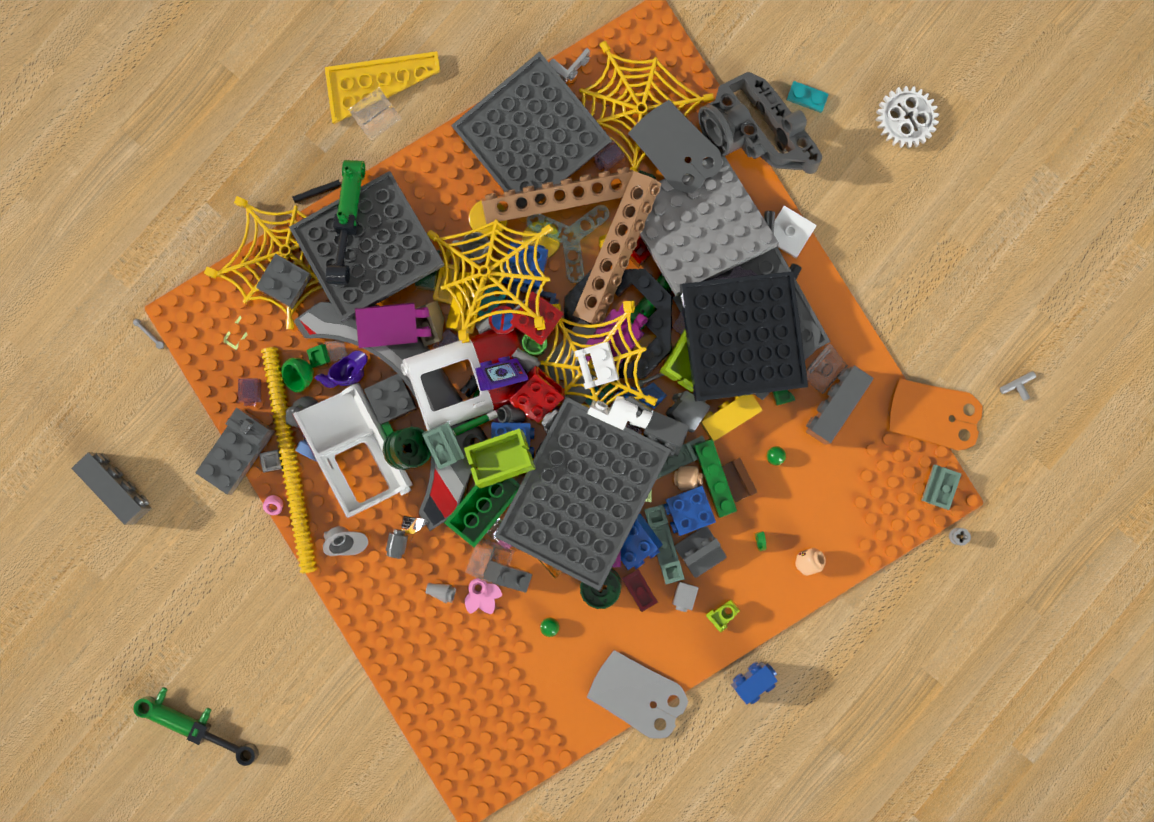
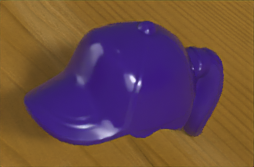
(346, 371)

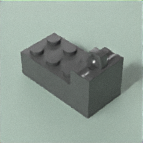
(235, 451)

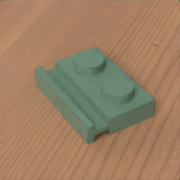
(443, 445)
(941, 487)

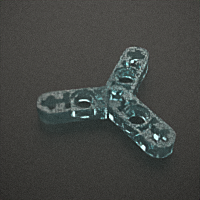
(579, 234)

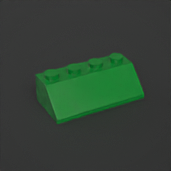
(481, 510)

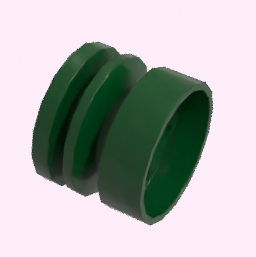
(415, 448)
(603, 598)

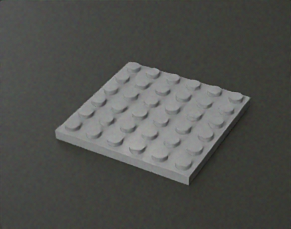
(705, 230)

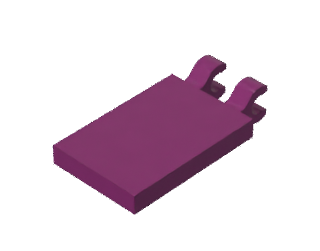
(638, 323)
(390, 325)

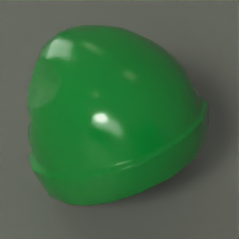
(297, 374)

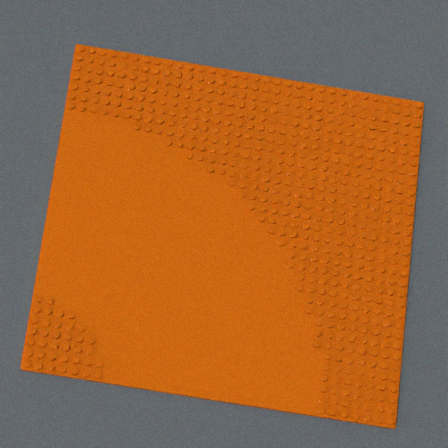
(488, 693)

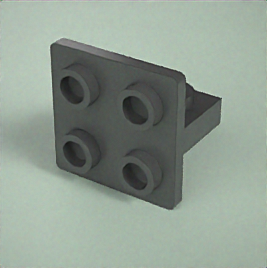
(700, 551)

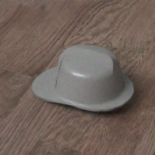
(343, 542)

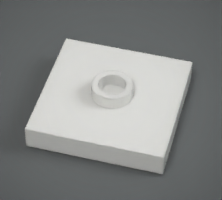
(792, 231)

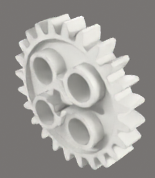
(922, 108)

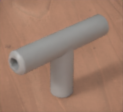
(1018, 383)

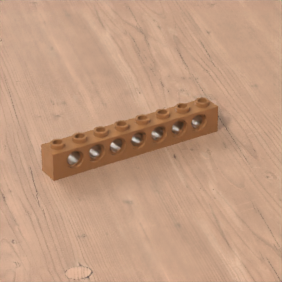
(551, 204)
(616, 239)

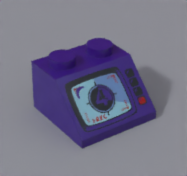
(500, 374)

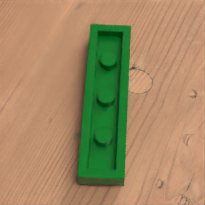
(715, 478)

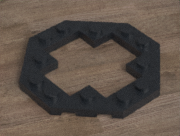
(659, 322)

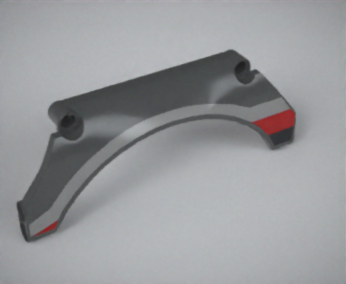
(448, 484)

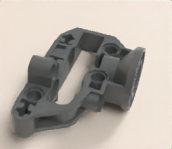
(729, 124)

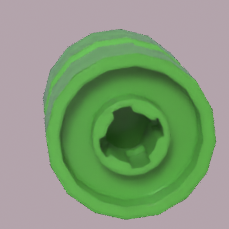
(532, 347)

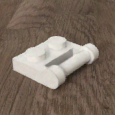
(602, 362)

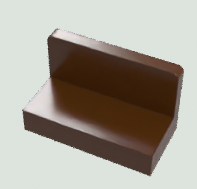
(738, 480)

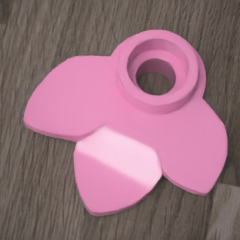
(482, 599)

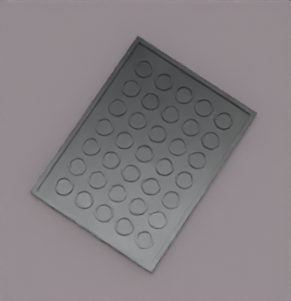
(582, 494)

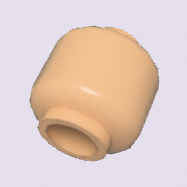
(688, 478)
(810, 561)

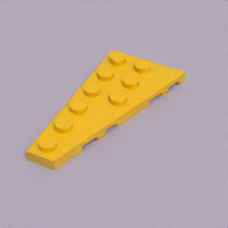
(354, 81)

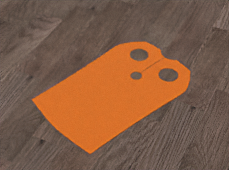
(925, 412)

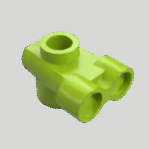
(720, 617)

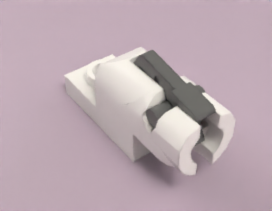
(622, 411)

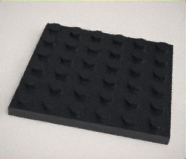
(743, 336)

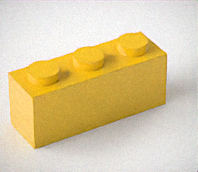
(454, 319)
(730, 416)

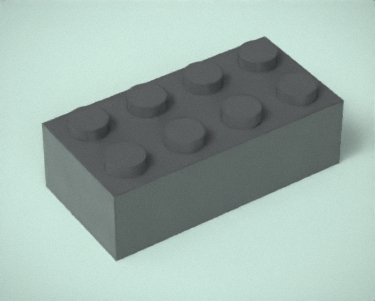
(839, 405)
(112, 488)

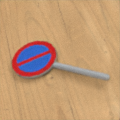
(501, 322)

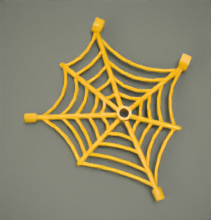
(606, 49)
(243, 203)
(629, 307)
(539, 321)

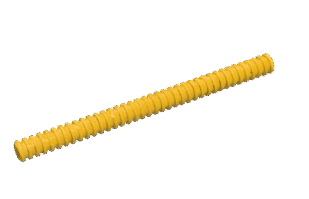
(288, 460)

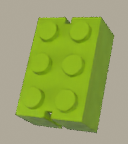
(678, 364)
(499, 458)

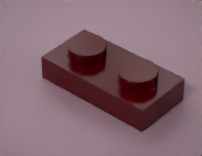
(639, 590)

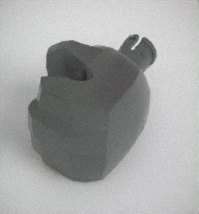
(687, 410)

